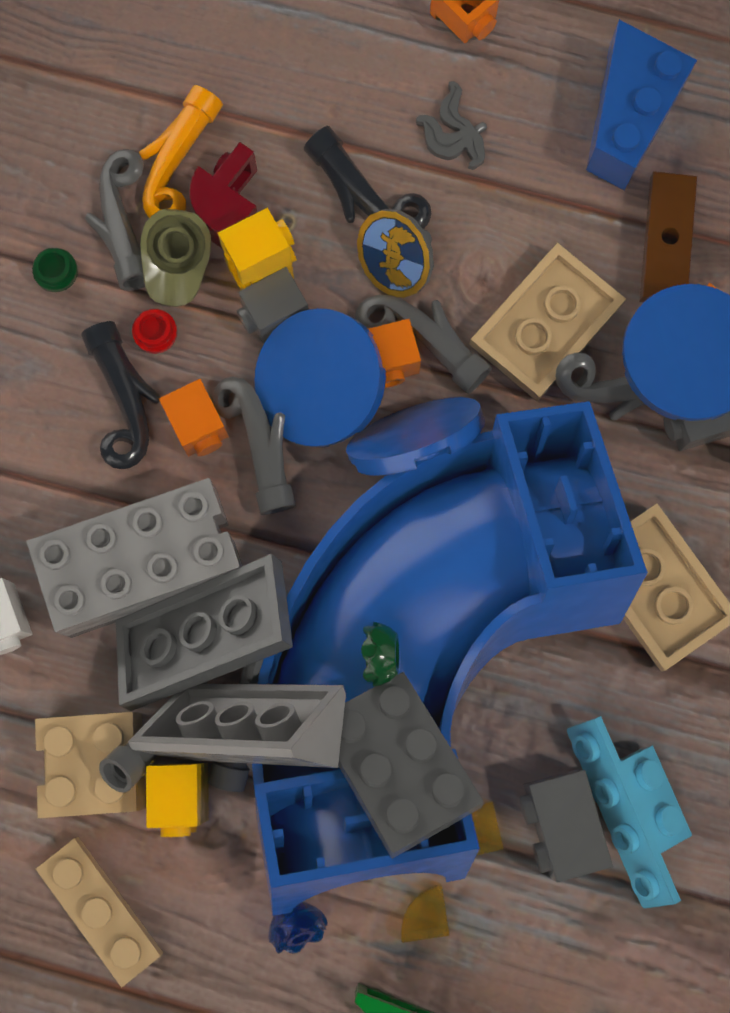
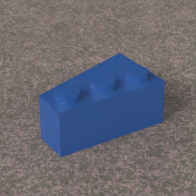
(636, 97)

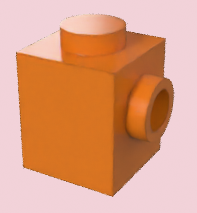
(397, 351)

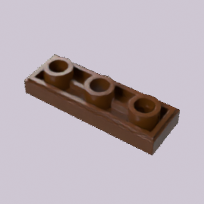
(671, 217)

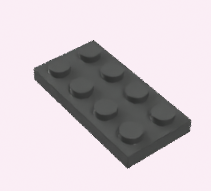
(202, 633)

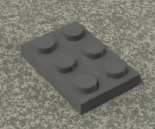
(402, 766)

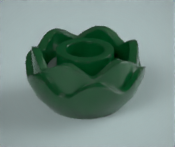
(380, 654)

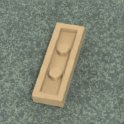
(99, 911)

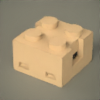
(72, 759)

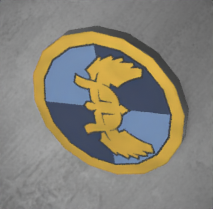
(395, 252)

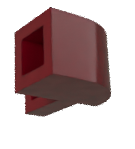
(218, 196)

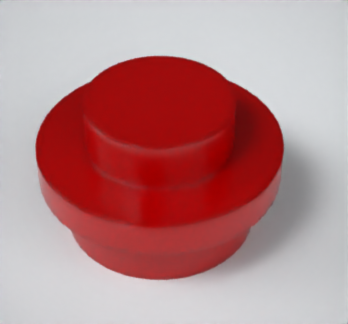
(154, 331)

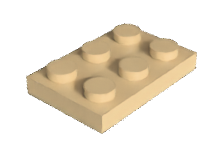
(545, 320)
(678, 599)

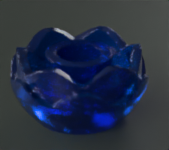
(295, 929)

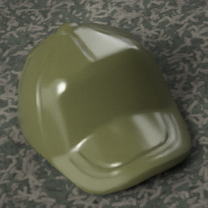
(174, 256)

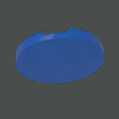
(681, 352)
(321, 375)
(415, 435)

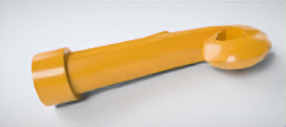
(173, 145)

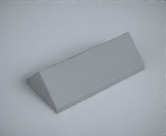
(248, 725)

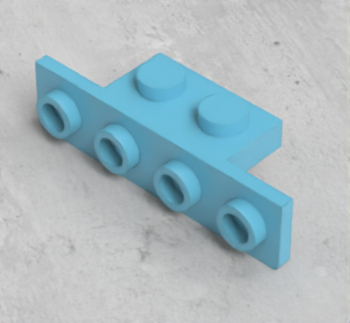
(635, 807)

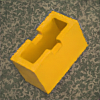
(257, 248)
(177, 798)

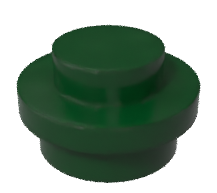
(55, 270)

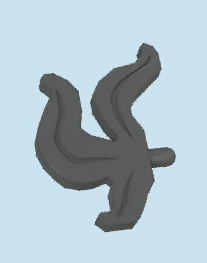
(451, 145)

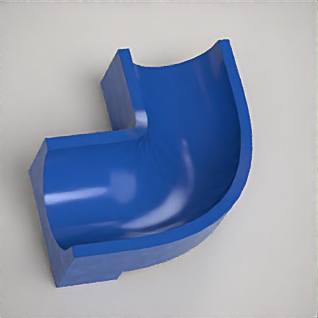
(461, 562)

